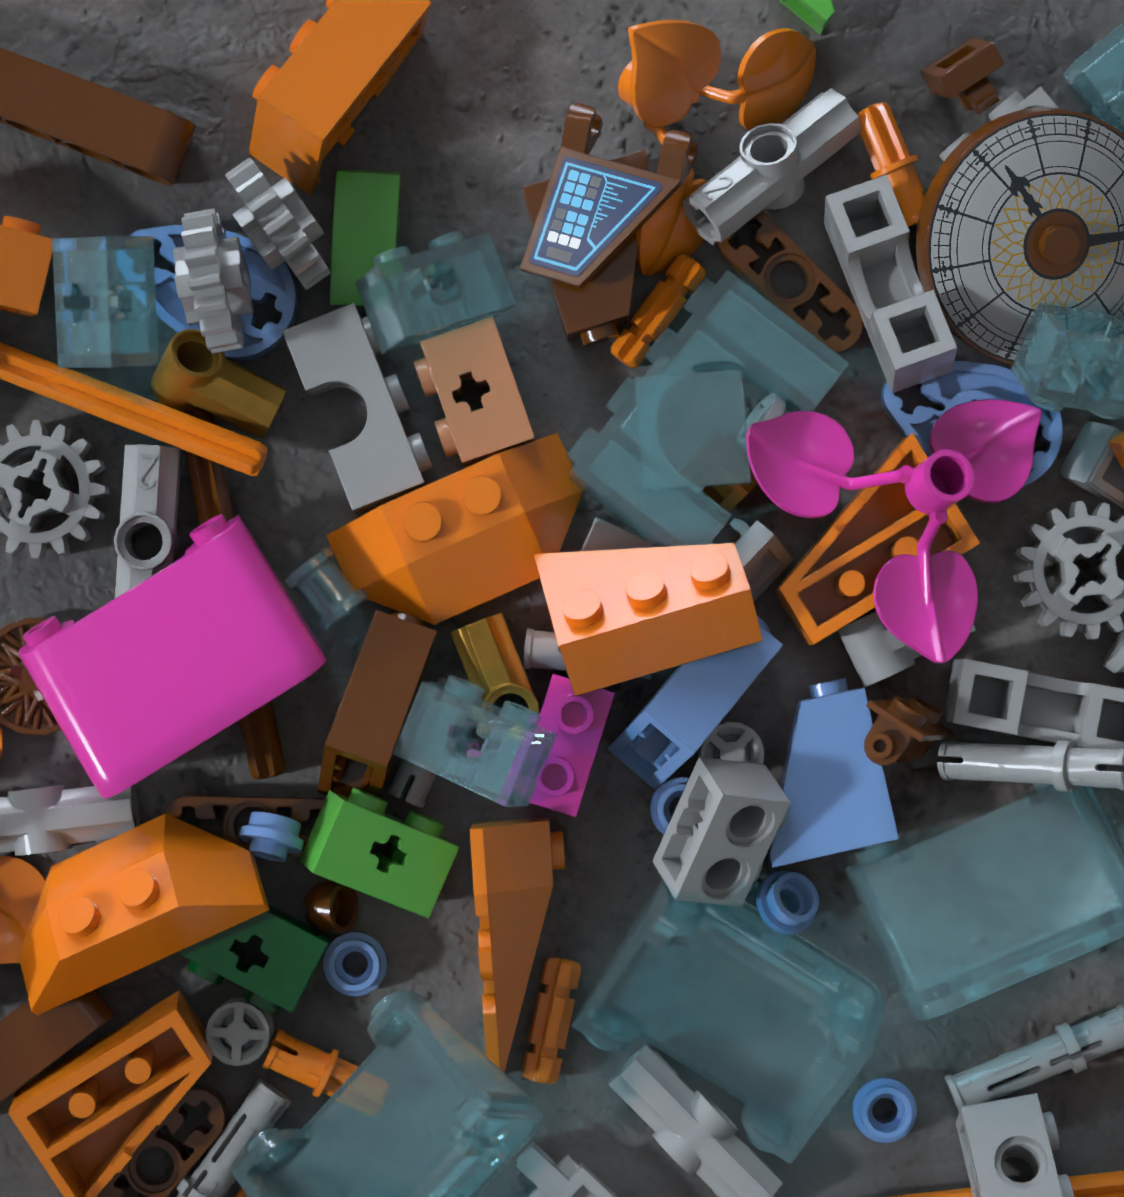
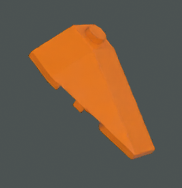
(511, 897)

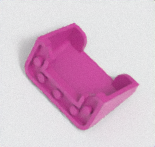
(172, 658)

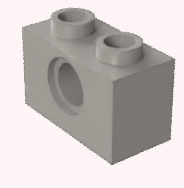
(1006, 1130)

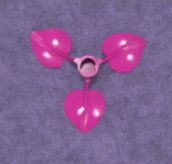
(977, 453)

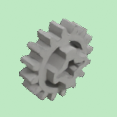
(278, 223)
(213, 280)
(50, 466)
(1061, 553)

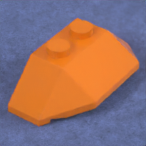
(463, 533)
(134, 906)

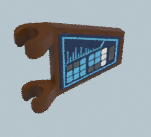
(596, 202)

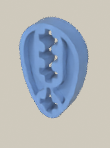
(265, 284)
(969, 383)

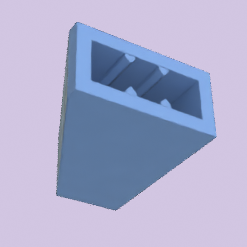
(689, 709)
(832, 784)

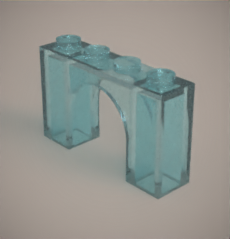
(727, 331)

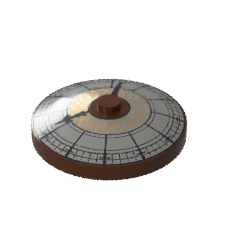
(1024, 220)

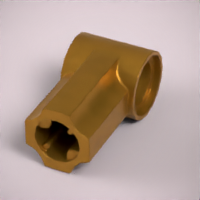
(196, 378)
(493, 660)

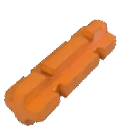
(658, 311)
(551, 1020)

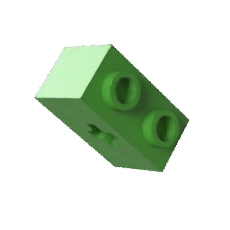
(405, 877)

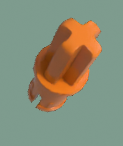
(892, 158)
(307, 1064)

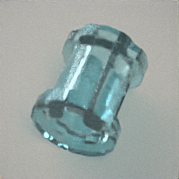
(326, 588)

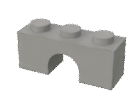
(877, 263)
(341, 353)
(1034, 705)

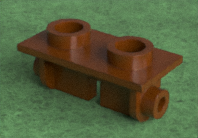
(903, 730)

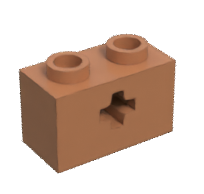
(477, 354)

